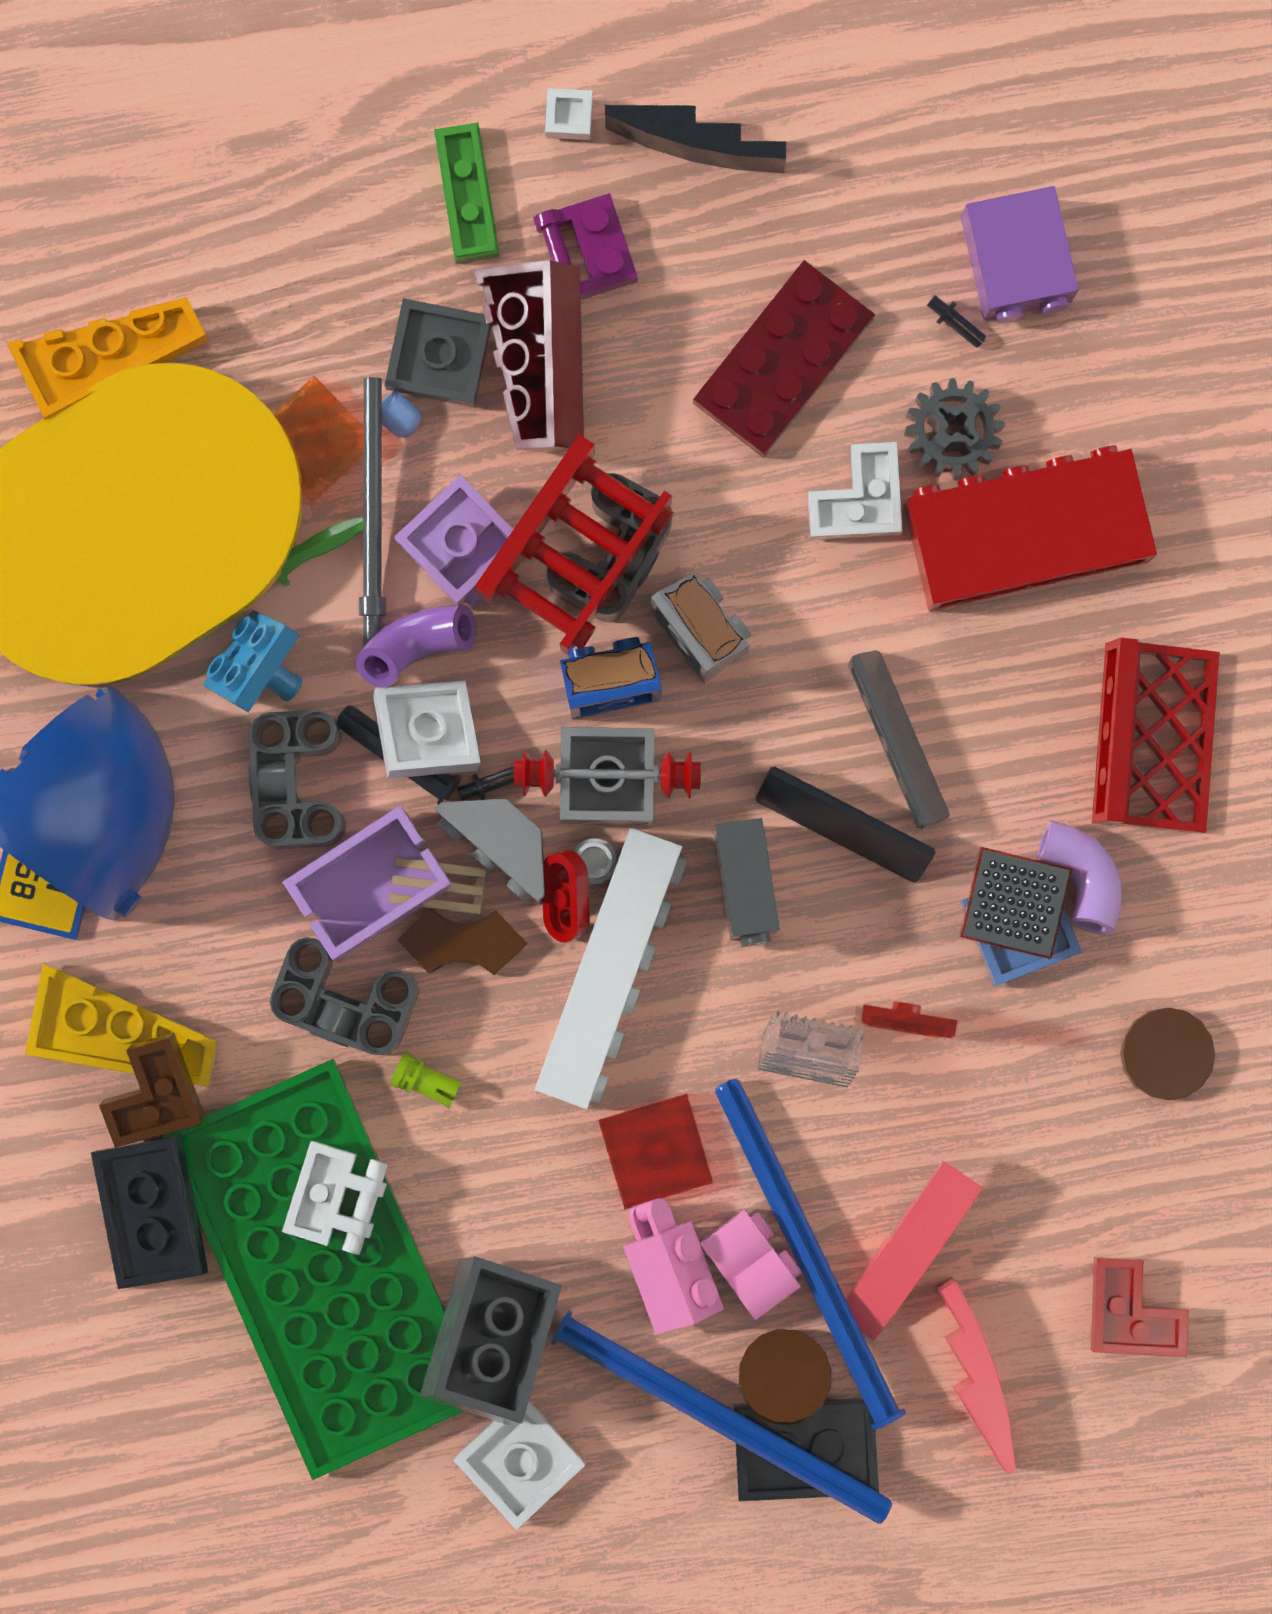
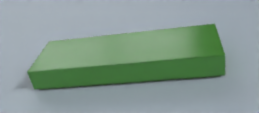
(467, 193)

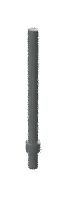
(372, 604)

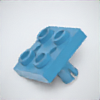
(254, 663)

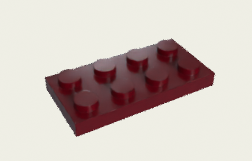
(783, 358)

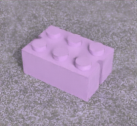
(354, 885)

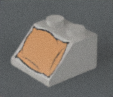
(699, 625)

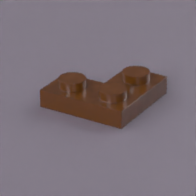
(164, 1098)

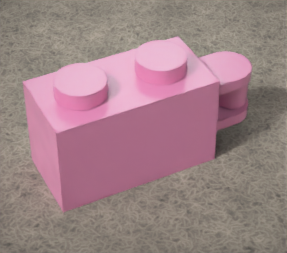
(670, 1268)

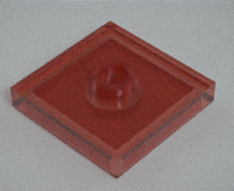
(906, 1019)
(655, 1151)

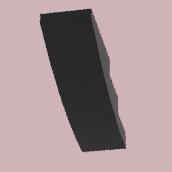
(676, 133)

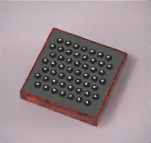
(1015, 903)

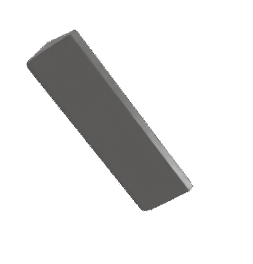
(898, 738)

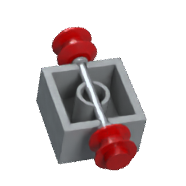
(607, 775)

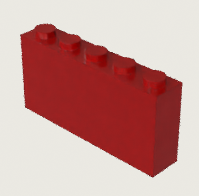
(1029, 527)

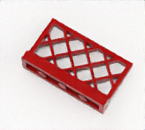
(1118, 729)

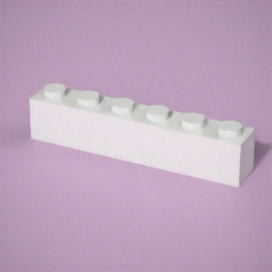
(609, 968)

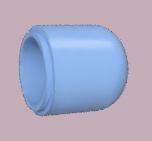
(400, 415)

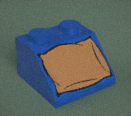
(611, 678)

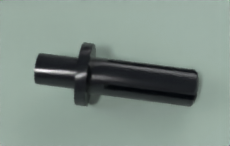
(948, 313)
(480, 785)

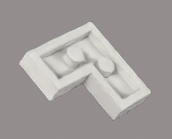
(869, 507)

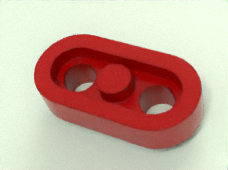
(566, 896)

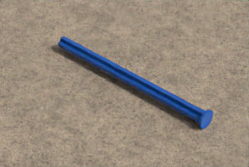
(808, 1254)
(722, 1419)

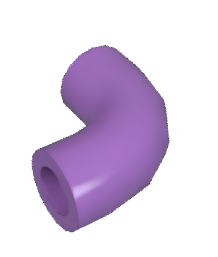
(415, 638)

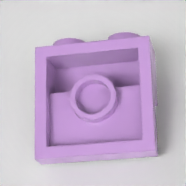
(455, 540)

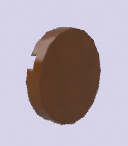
(1167, 1053)
(785, 1376)

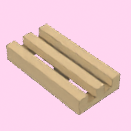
(477, 890)

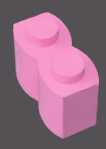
(751, 1264)

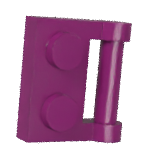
(598, 239)

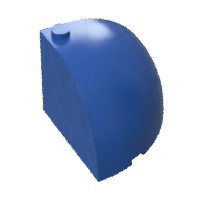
(91, 803)

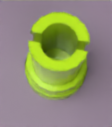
(415, 1076)

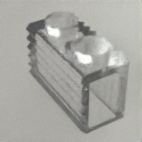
(811, 1049)

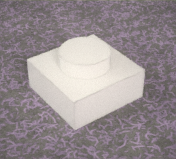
(568, 114)

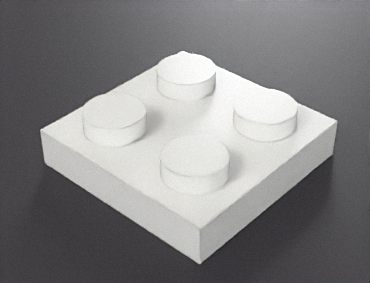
(426, 729)
(519, 1464)

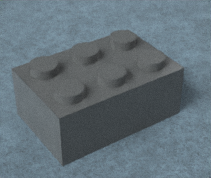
(491, 1341)

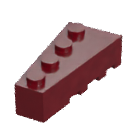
(538, 349)

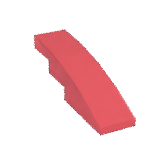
(911, 1248)
(982, 1389)

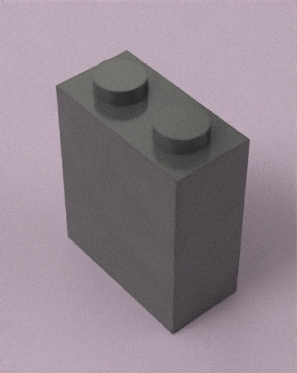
(746, 881)

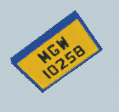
(35, 903)

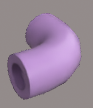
(1092, 873)

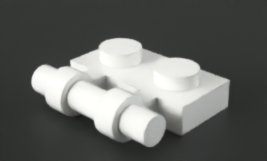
(321, 1193)

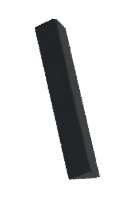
(845, 825)

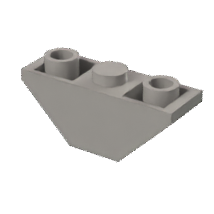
(502, 840)

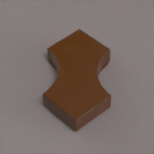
(439, 941)

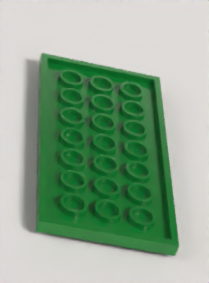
(332, 1327)

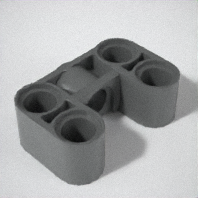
(638, 570)
(274, 779)
(335, 1015)

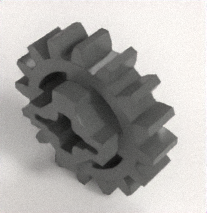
(942, 415)

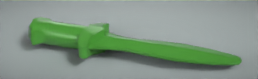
(320, 544)

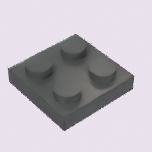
(438, 352)

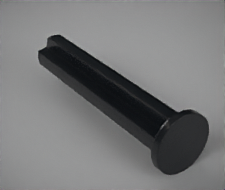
(366, 732)

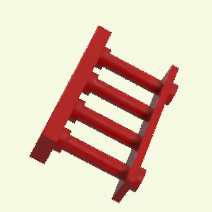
(555, 505)

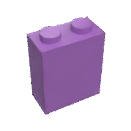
(1019, 254)

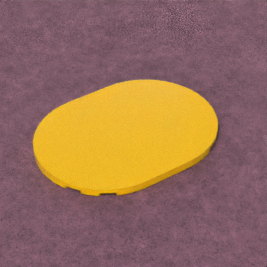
(141, 522)

